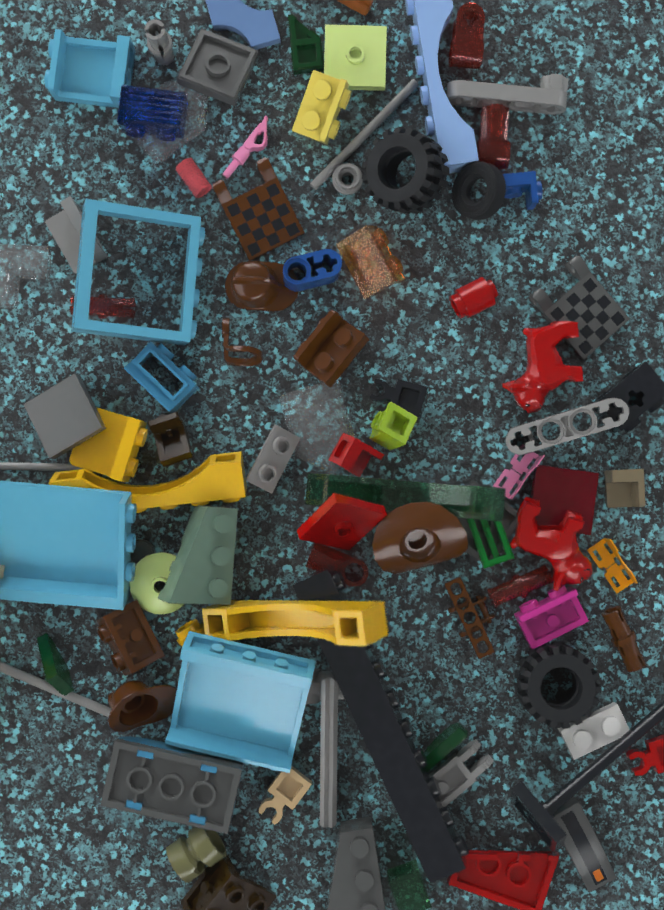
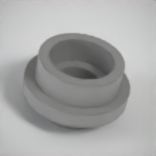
(344, 170)

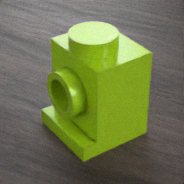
(392, 426)

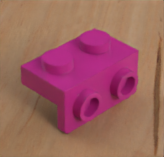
(550, 617)

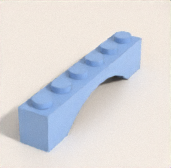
(443, 122)

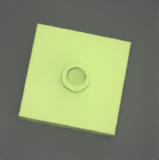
(356, 55)

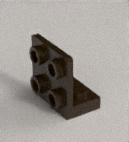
(224, 889)

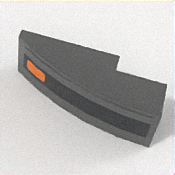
(584, 846)

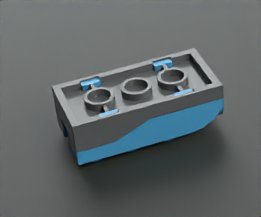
(172, 783)

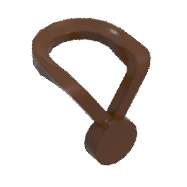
(238, 361)

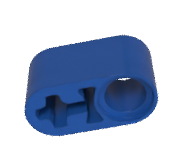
(321, 275)

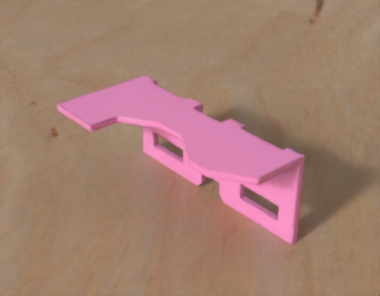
(520, 467)

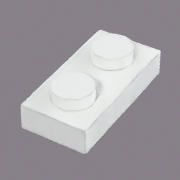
(595, 732)

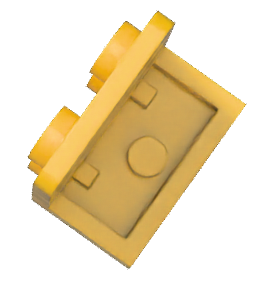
(113, 449)

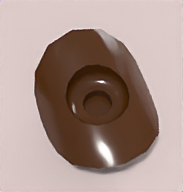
(418, 537)

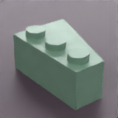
(205, 559)

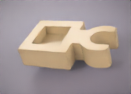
(286, 790)

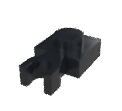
(405, 394)

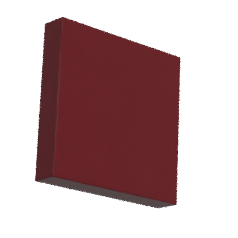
(562, 491)

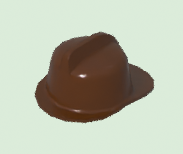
(259, 286)
(139, 705)

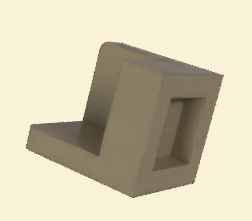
(624, 488)

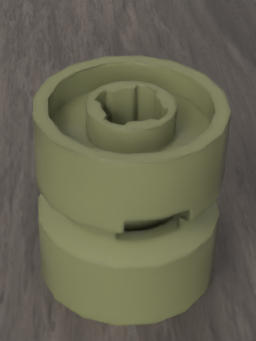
(192, 853)

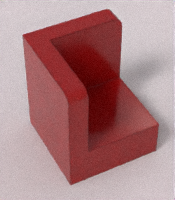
(353, 454)

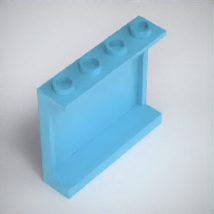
(239, 701)

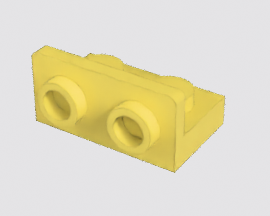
(321, 107)

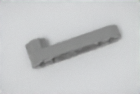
(548, 99)
(565, 423)

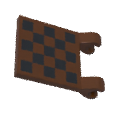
(262, 215)

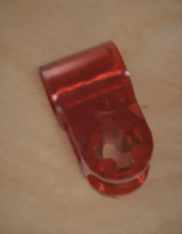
(467, 40)

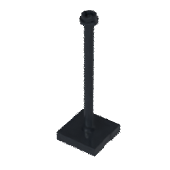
(541, 813)

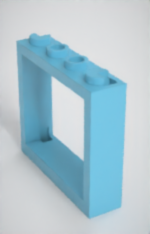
(193, 268)

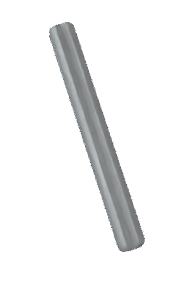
(328, 751)

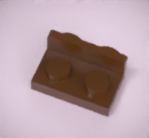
(330, 348)
(129, 638)

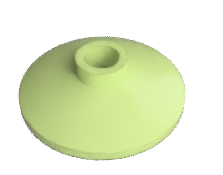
(147, 572)

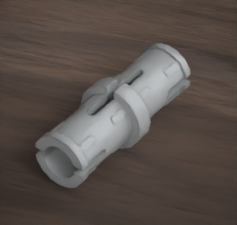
(160, 42)

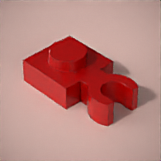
(651, 757)

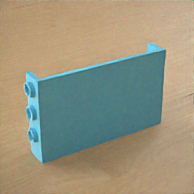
(66, 545)

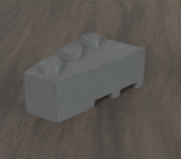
(356, 869)

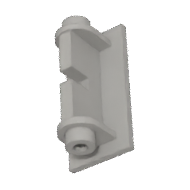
(272, 459)

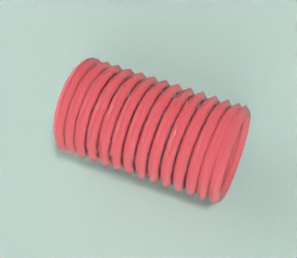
(197, 182)

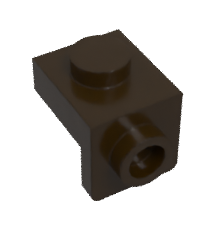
(171, 438)

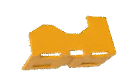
(614, 570)

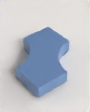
(254, 25)

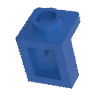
(523, 183)

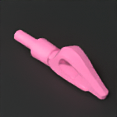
(249, 146)

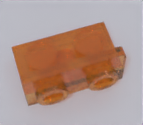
(371, 260)

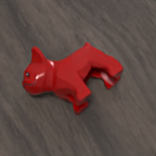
(544, 365)
(553, 543)

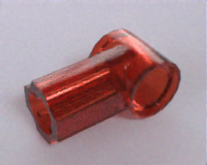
(493, 142)
(324, 556)

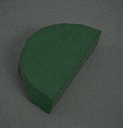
(444, 744)

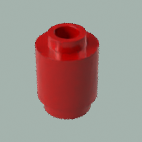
(473, 298)

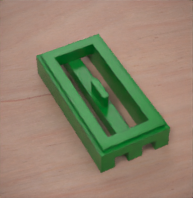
(490, 540)

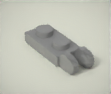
(455, 776)

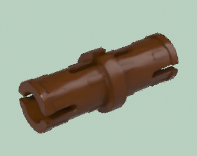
(623, 639)

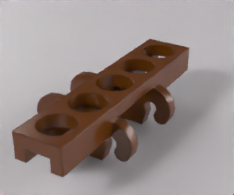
(477, 624)

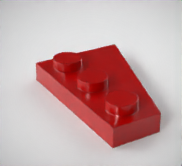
(508, 877)

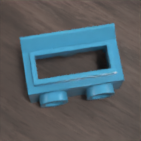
(157, 390)

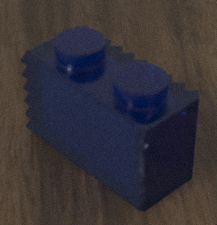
(152, 112)

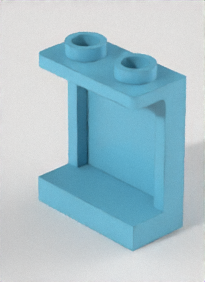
(89, 69)

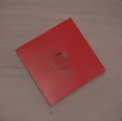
(341, 521)

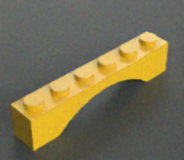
(215, 479)
(336, 621)

